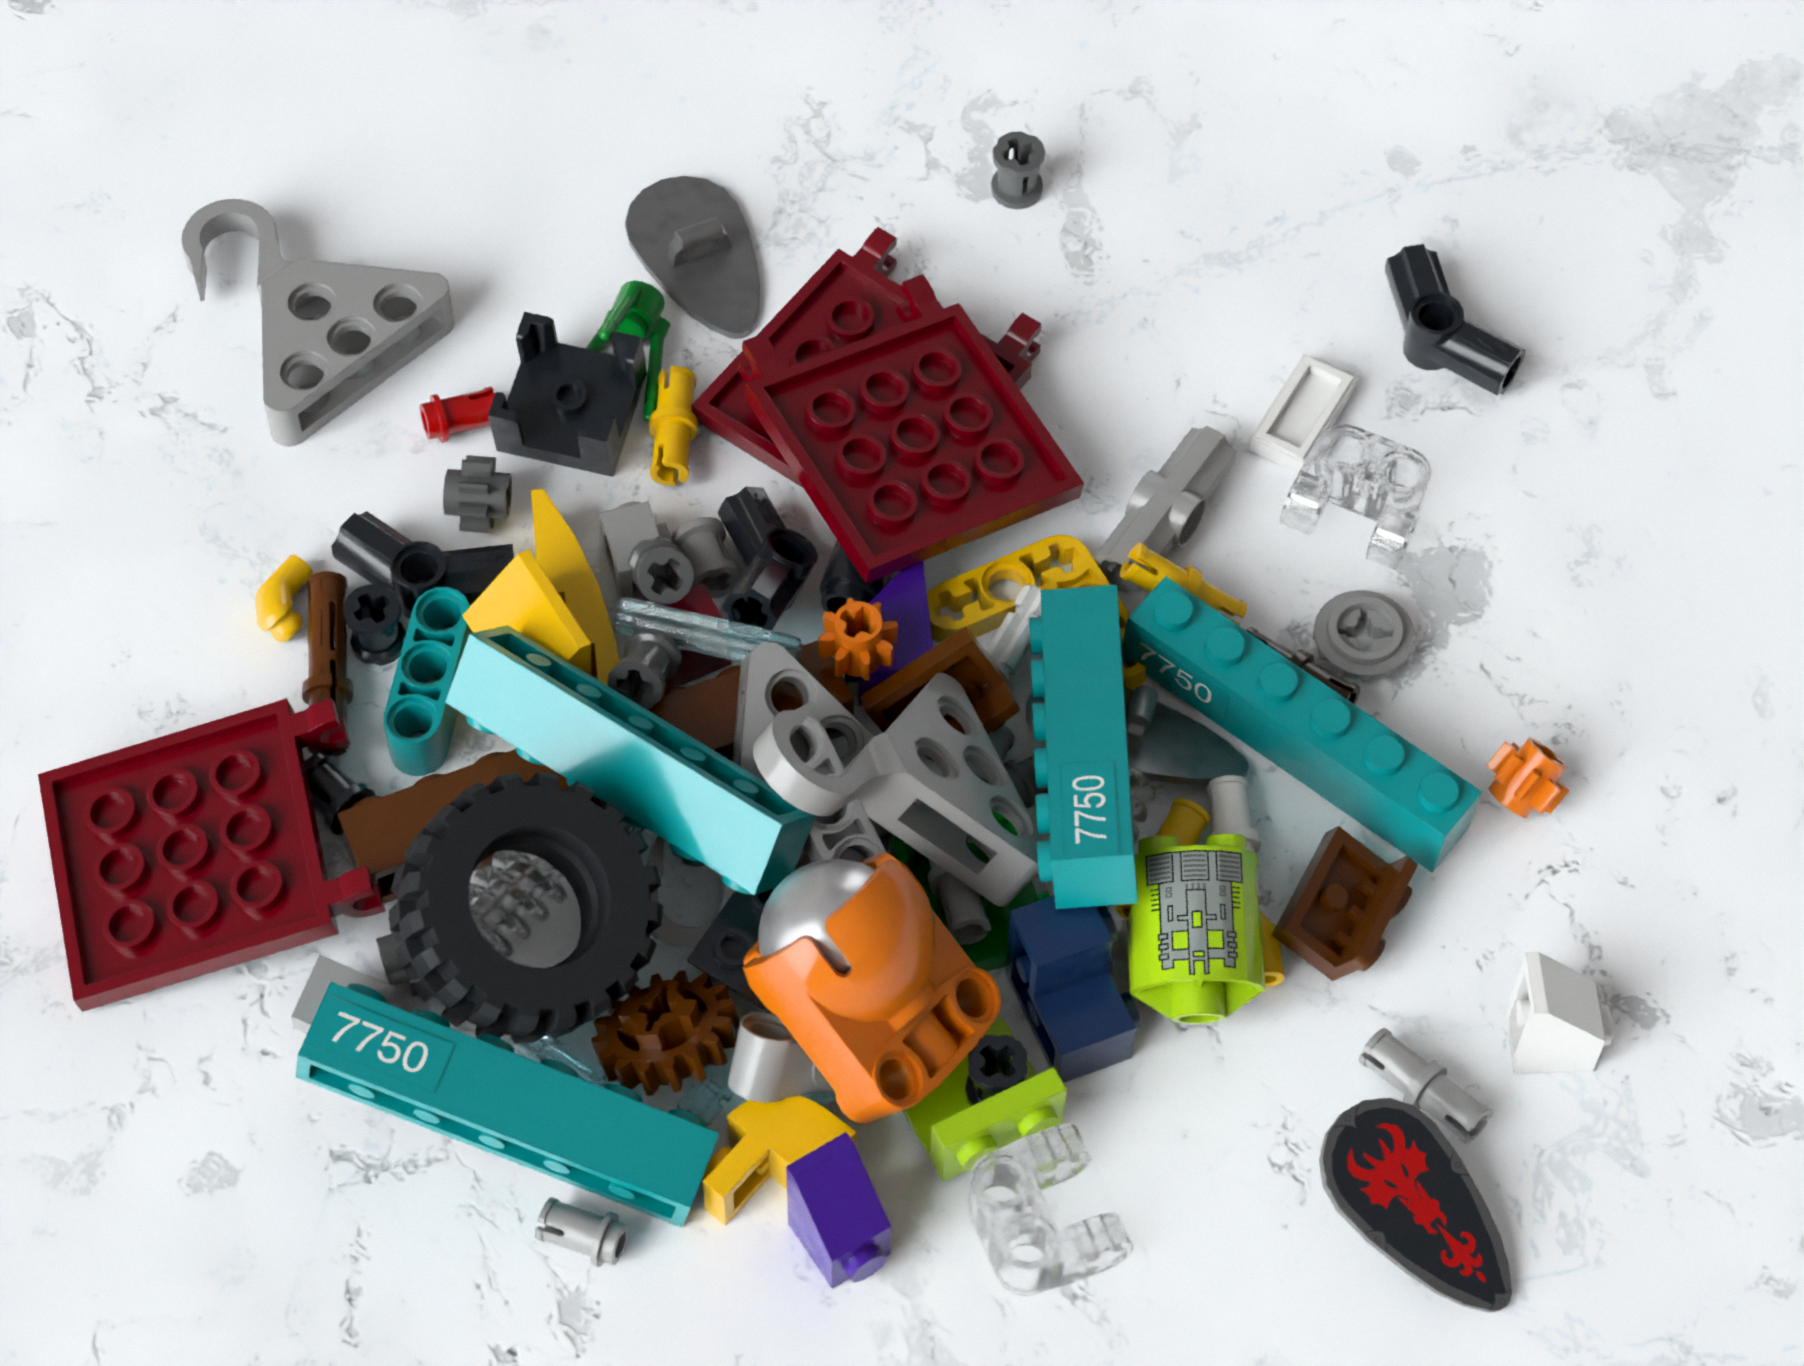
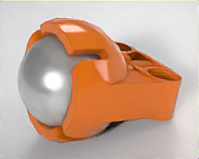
(869, 982)

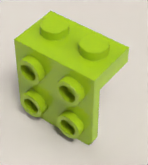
(960, 1134)

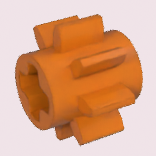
(858, 639)
(1527, 777)

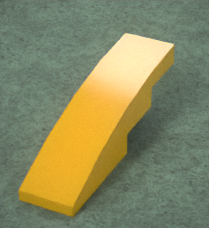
(574, 581)

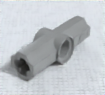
(1168, 503)

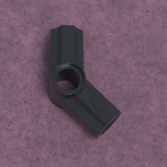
(1436, 325)
(775, 559)
(397, 562)

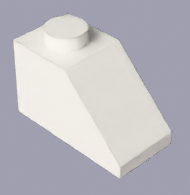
(1555, 1018)

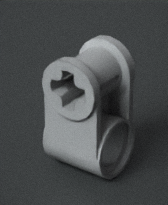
(771, 1062)

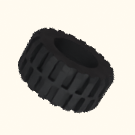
(592, 856)

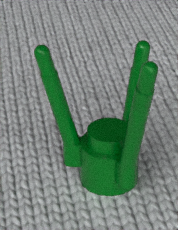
(638, 313)

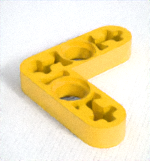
(1023, 568)

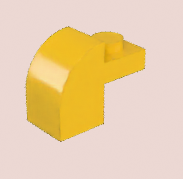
(763, 1144)

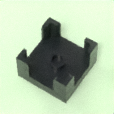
(569, 400)

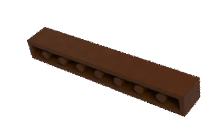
(382, 828)

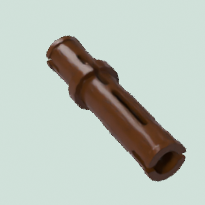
(327, 646)

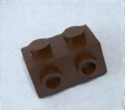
(960, 658)
(1344, 905)

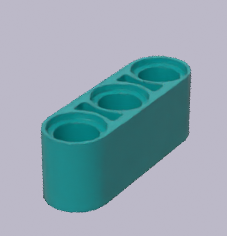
(422, 706)

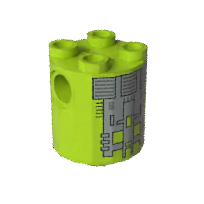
(1196, 928)

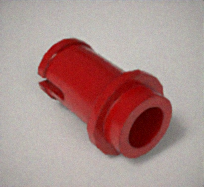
(456, 413)

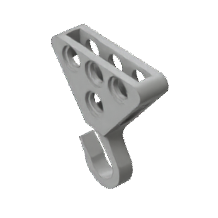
(322, 319)
(758, 673)
(949, 796)

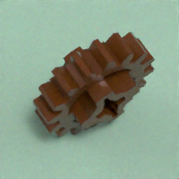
(666, 1032)

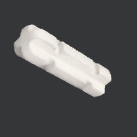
(1013, 637)

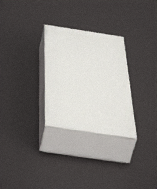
(1302, 412)

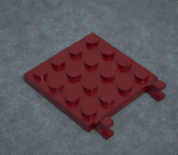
(834, 308)
(909, 436)
(195, 852)

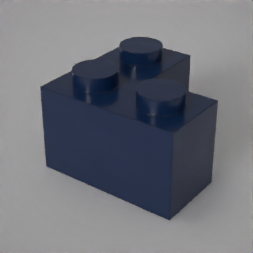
(1064, 985)

